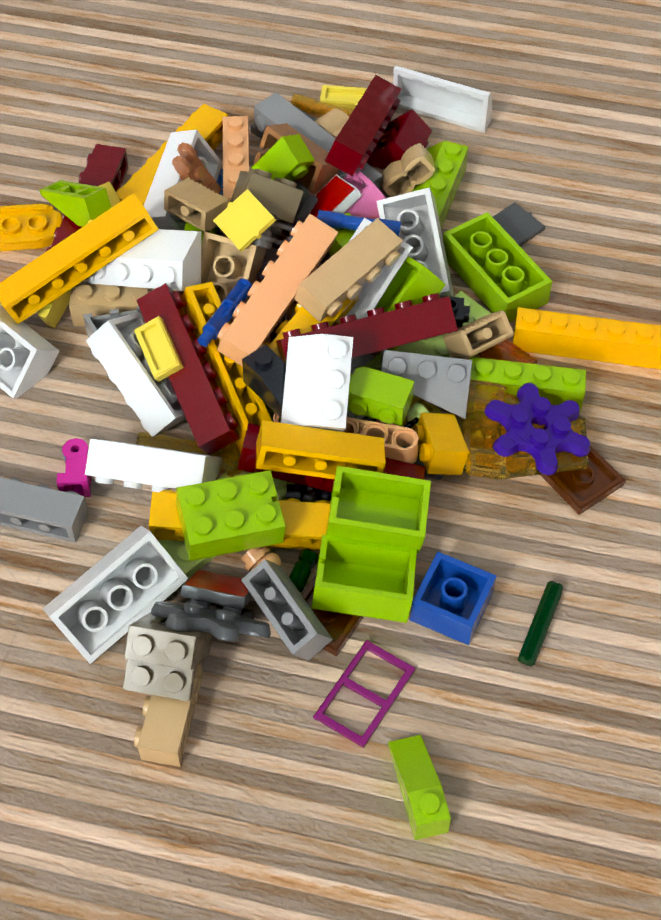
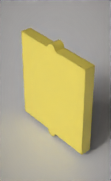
(244, 220)

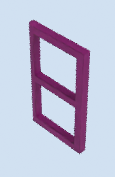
(384, 704)

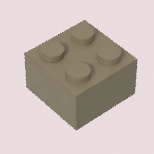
(276, 195)

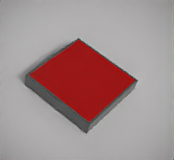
(216, 589)

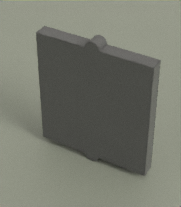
(519, 223)

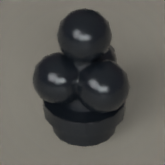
(306, 493)

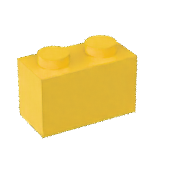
(441, 444)

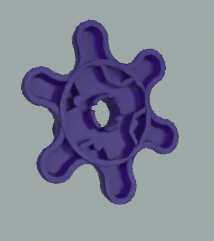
(539, 443)

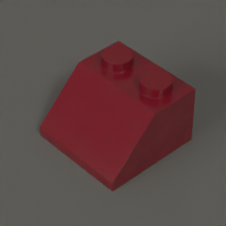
(398, 138)

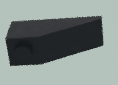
(265, 376)

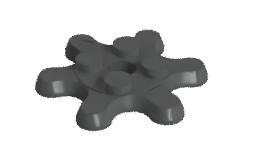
(222, 622)

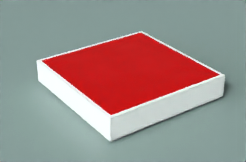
(336, 196)

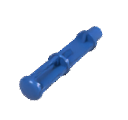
(224, 312)

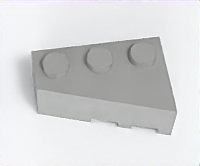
(436, 378)

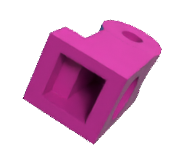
(74, 479)

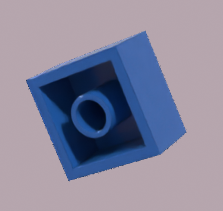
(452, 598)

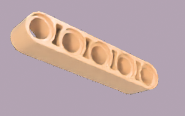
(394, 437)

